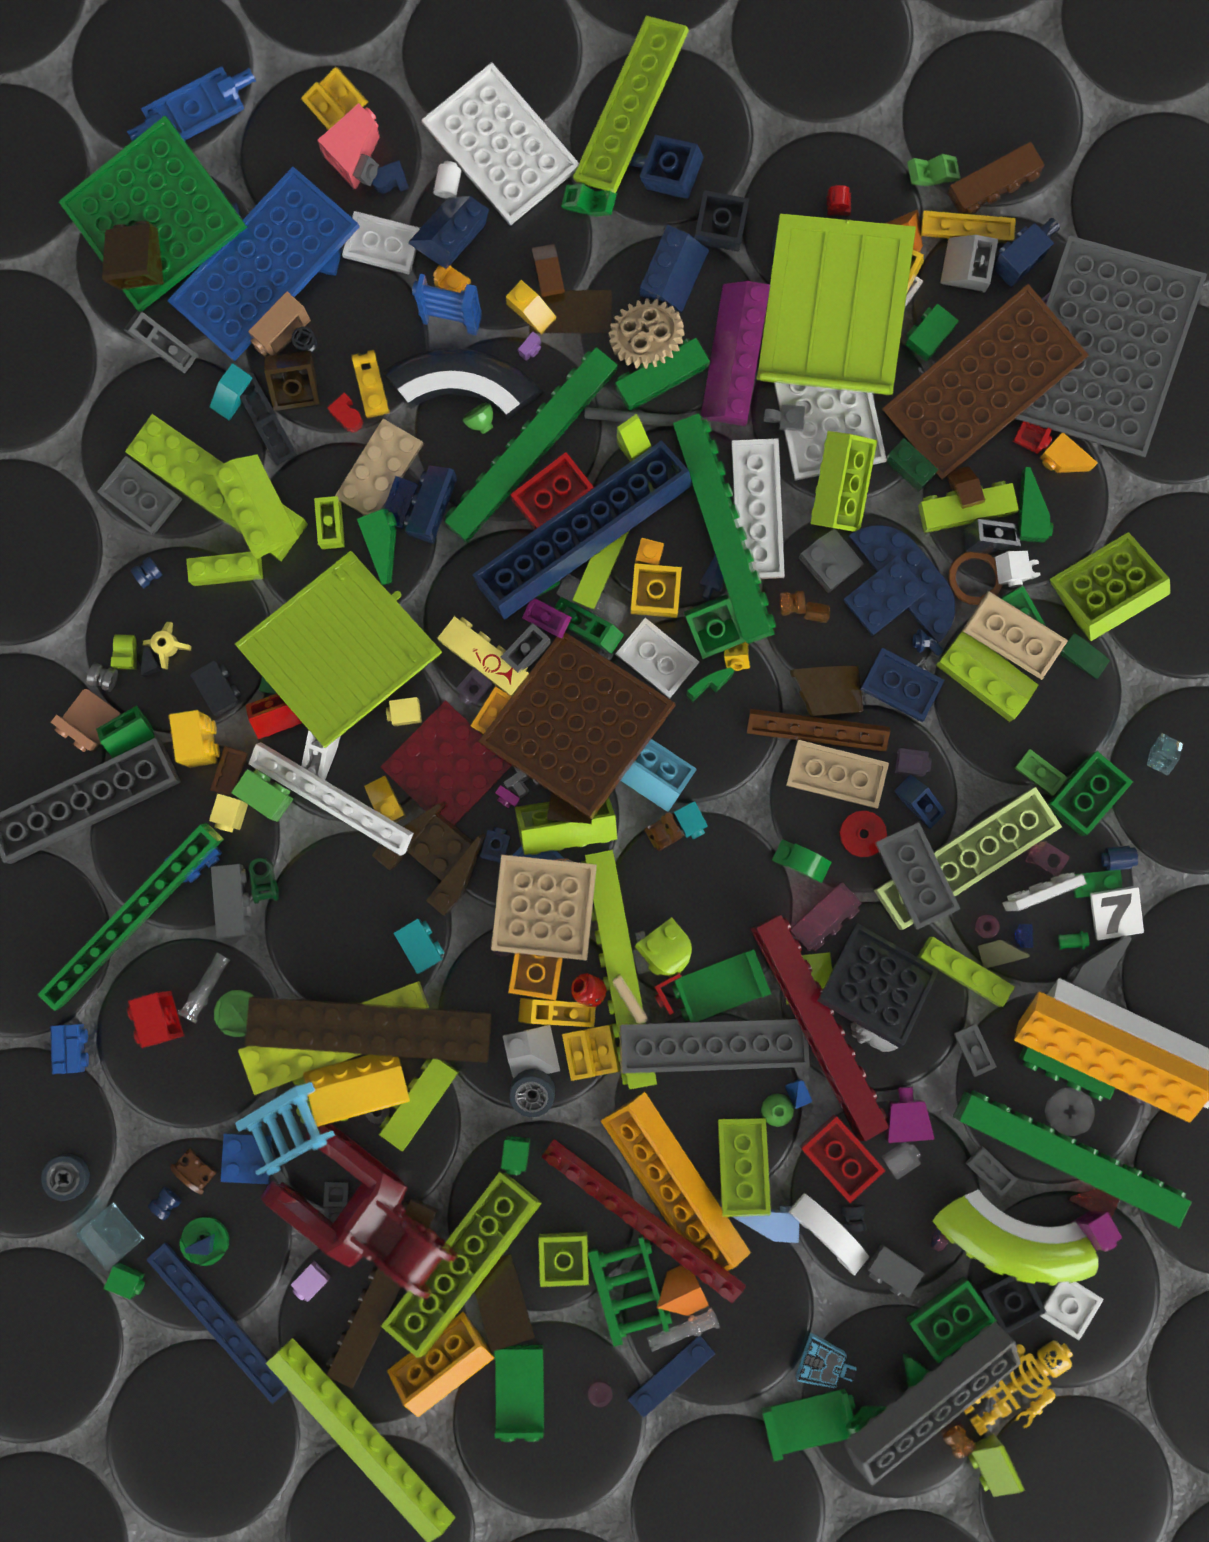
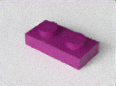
(547, 617)

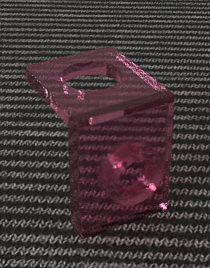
(1039, 854)

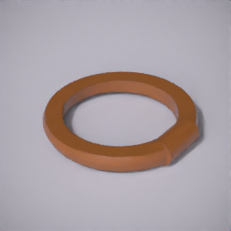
(952, 577)

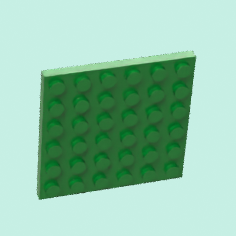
(167, 186)

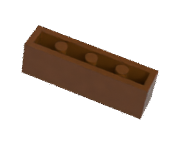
(995, 179)

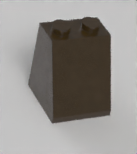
(132, 256)

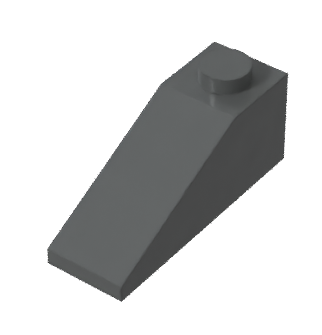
(160, 341)
(1095, 971)

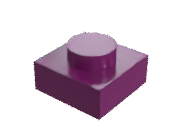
(506, 797)

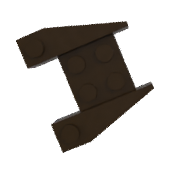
(442, 851)

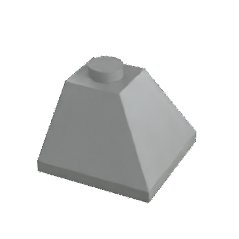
(531, 1050)

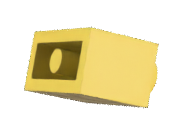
(228, 813)

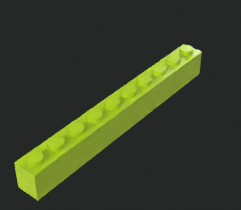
(617, 951)
(360, 1440)

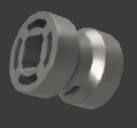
(102, 677)

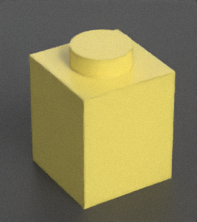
(404, 711)

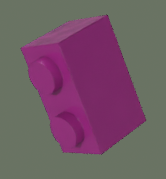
(1099, 1230)

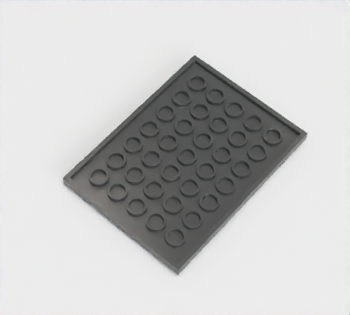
(1133, 325)

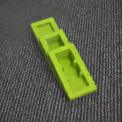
(597, 574)

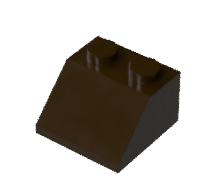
(291, 380)

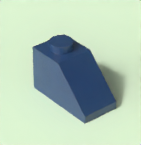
(920, 801)

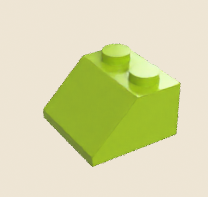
(995, 1467)

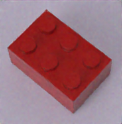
(551, 491)
(155, 1019)
(842, 1158)

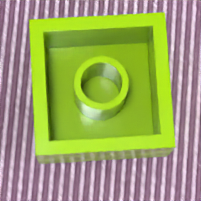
(563, 1259)

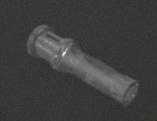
(198, 998)
(693, 1326)

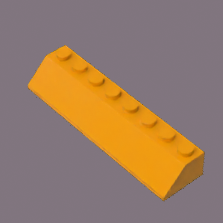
(673, 1181)

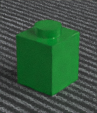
(125, 1281)

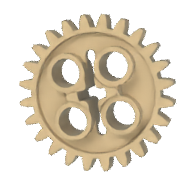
(646, 333)

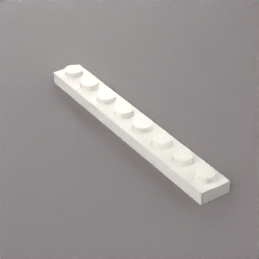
(331, 798)

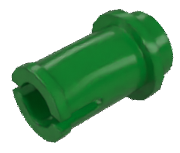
(1073, 940)

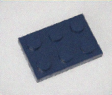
(902, 684)

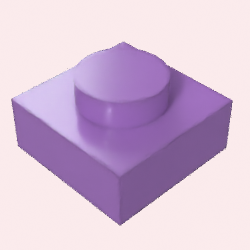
(530, 346)

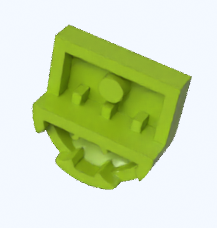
(666, 949)

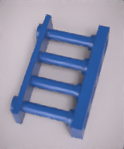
(448, 304)

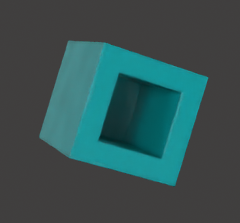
(691, 820)

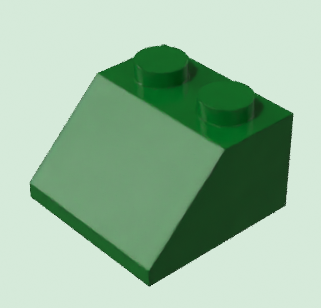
(714, 626)

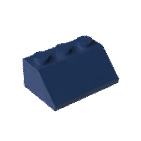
(450, 229)
(673, 269)
(430, 503)

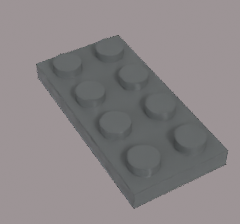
(917, 875)

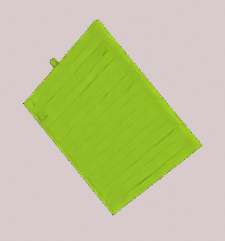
(338, 648)

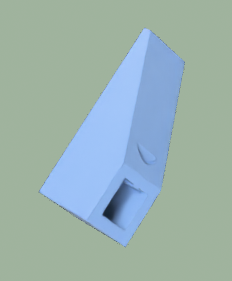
(779, 1226)

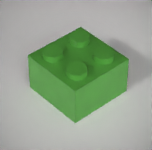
(263, 796)

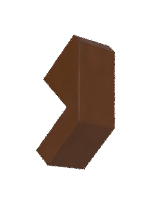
(548, 270)
(966, 486)

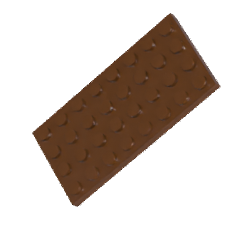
(985, 381)

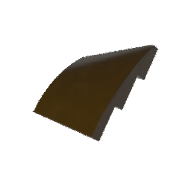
(830, 689)

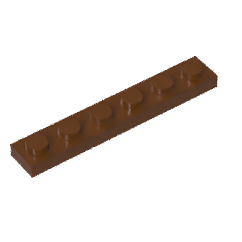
(818, 730)

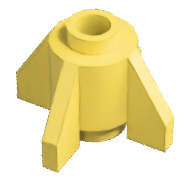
(169, 648)

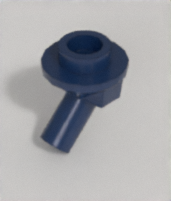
(921, 641)

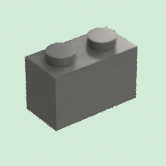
(895, 1271)

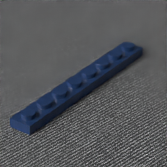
(217, 1321)

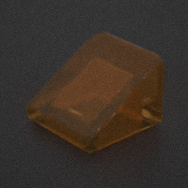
(817, 612)

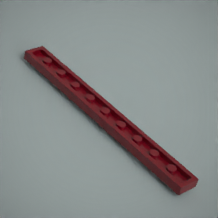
(643, 1221)

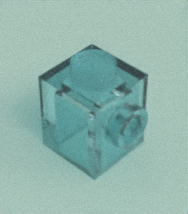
(1164, 754)

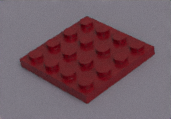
(445, 764)

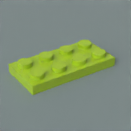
(744, 1167)

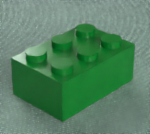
(1089, 793)
(950, 1319)

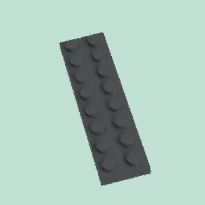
(712, 1046)

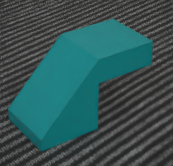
(228, 391)

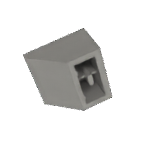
(969, 262)

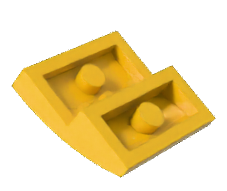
(333, 98)
(591, 1052)

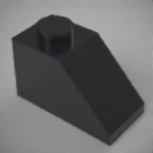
(991, 536)

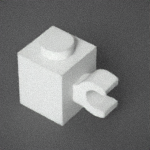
(1015, 568)

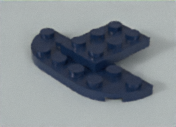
(902, 582)

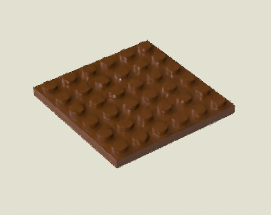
(577, 724)

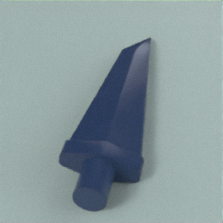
(712, 579)

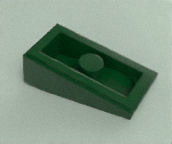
(1084, 656)

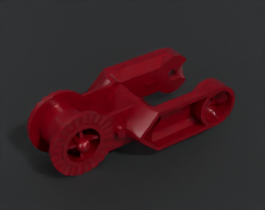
(371, 1222)

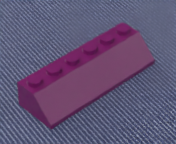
(735, 352)

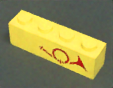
(482, 655)

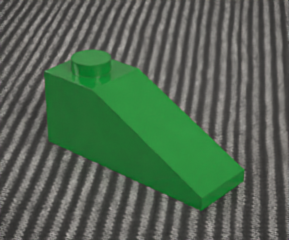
(1032, 512)
(380, 537)
(590, 627)

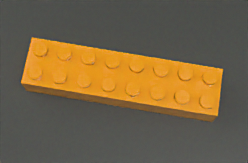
(1114, 1057)

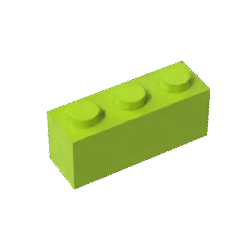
(224, 569)

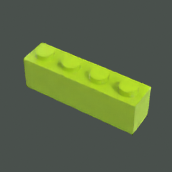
(947, 511)
(966, 971)
(423, 1098)

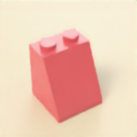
(349, 139)

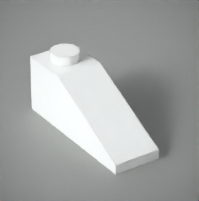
(317, 758)

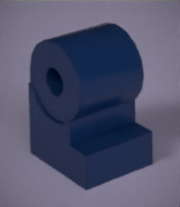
(389, 177)

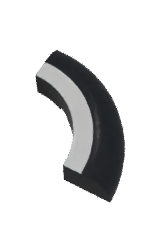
(463, 374)

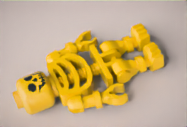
(1051, 1360)

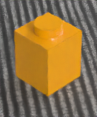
(649, 552)

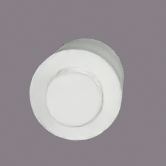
(447, 180)

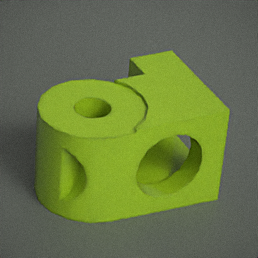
(124, 652)

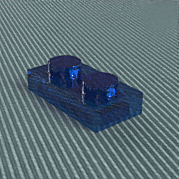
(400, 499)

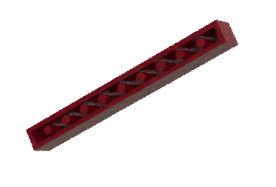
(820, 1028)

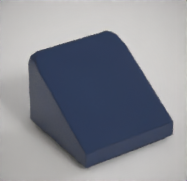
(201, 1247)

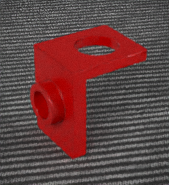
(660, 997)

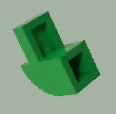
(802, 860)

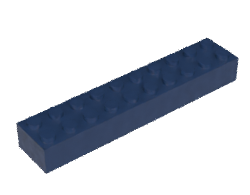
(583, 529)

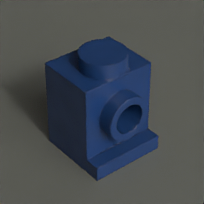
(488, 851)

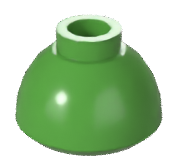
(480, 418)
(777, 1110)

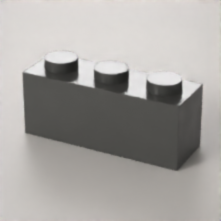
(230, 900)

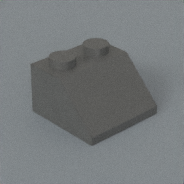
(830, 560)

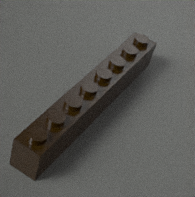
(372, 1313)

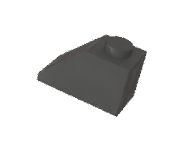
(526, 649)

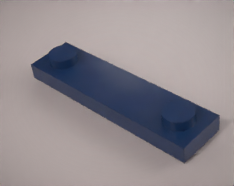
(671, 1376)

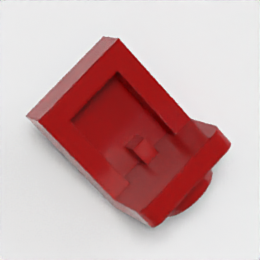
(1033, 437)

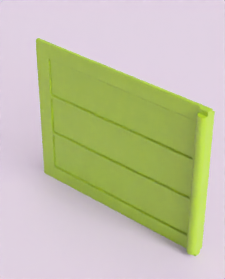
(836, 304)

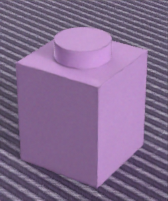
(310, 1282)

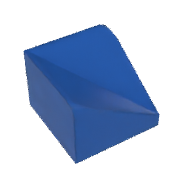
(798, 1093)

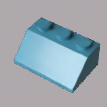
(659, 775)

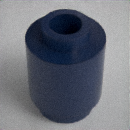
(1119, 858)

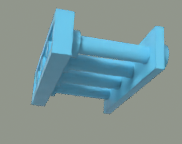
(268, 1114)

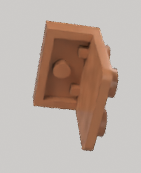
(82, 720)

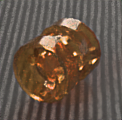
(787, 605)
(959, 1442)

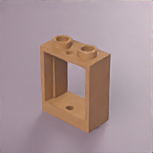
(277, 325)

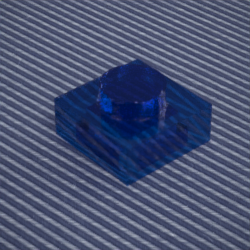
(1024, 936)

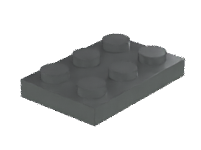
(139, 495)

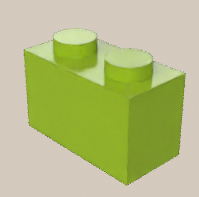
(329, 522)

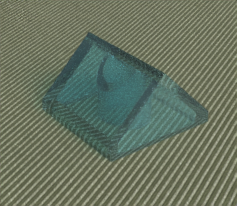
(109, 1236)

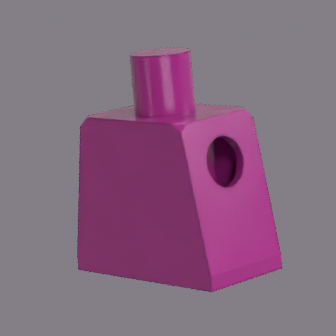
(908, 1119)

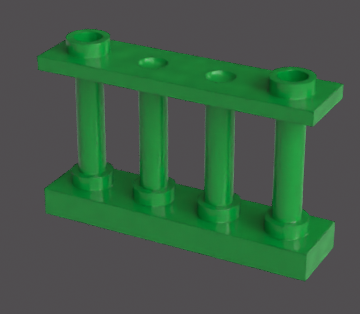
(605, 1284)

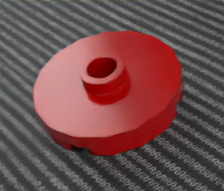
(851, 837)

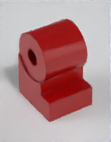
(838, 200)
(346, 416)

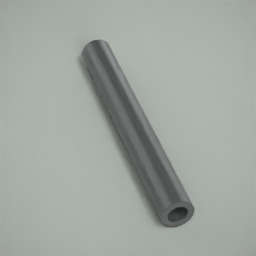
(622, 416)

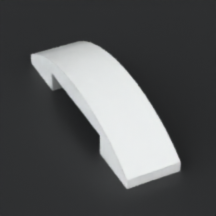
(830, 1233)

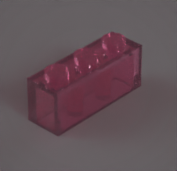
(826, 917)

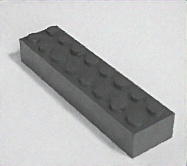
(85, 800)
(933, 1403)

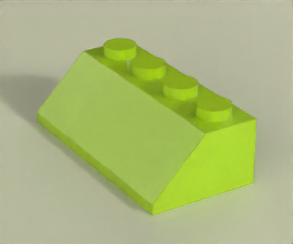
(843, 481)
(254, 504)
(987, 676)
(544, 835)

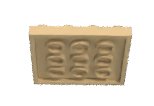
(544, 907)

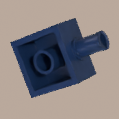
(669, 166)
(1024, 252)

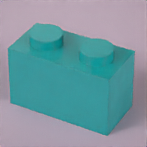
(419, 945)

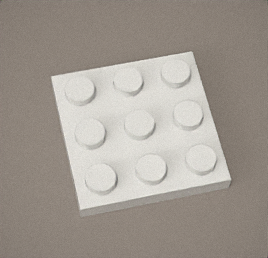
(1043, 891)

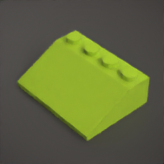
(1111, 586)

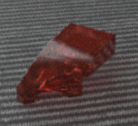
(1096, 1201)

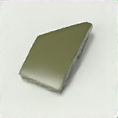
(999, 953)

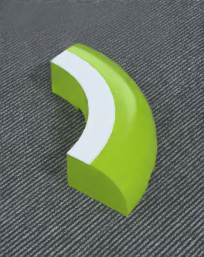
(1017, 1247)

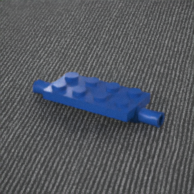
(198, 103)

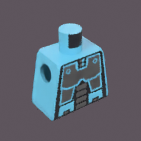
(823, 1363)

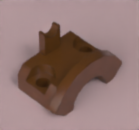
(664, 832)
(193, 1171)

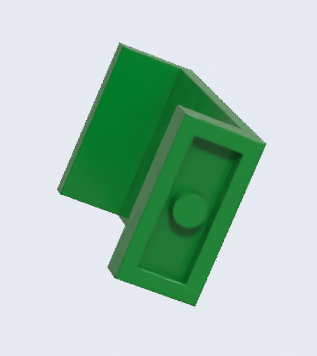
(721, 986)
(519, 1393)
(808, 1422)

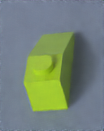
(632, 438)

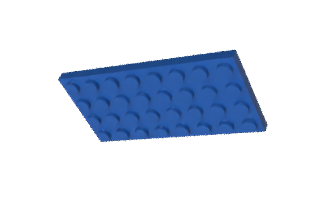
(278, 253)

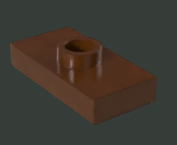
(228, 771)

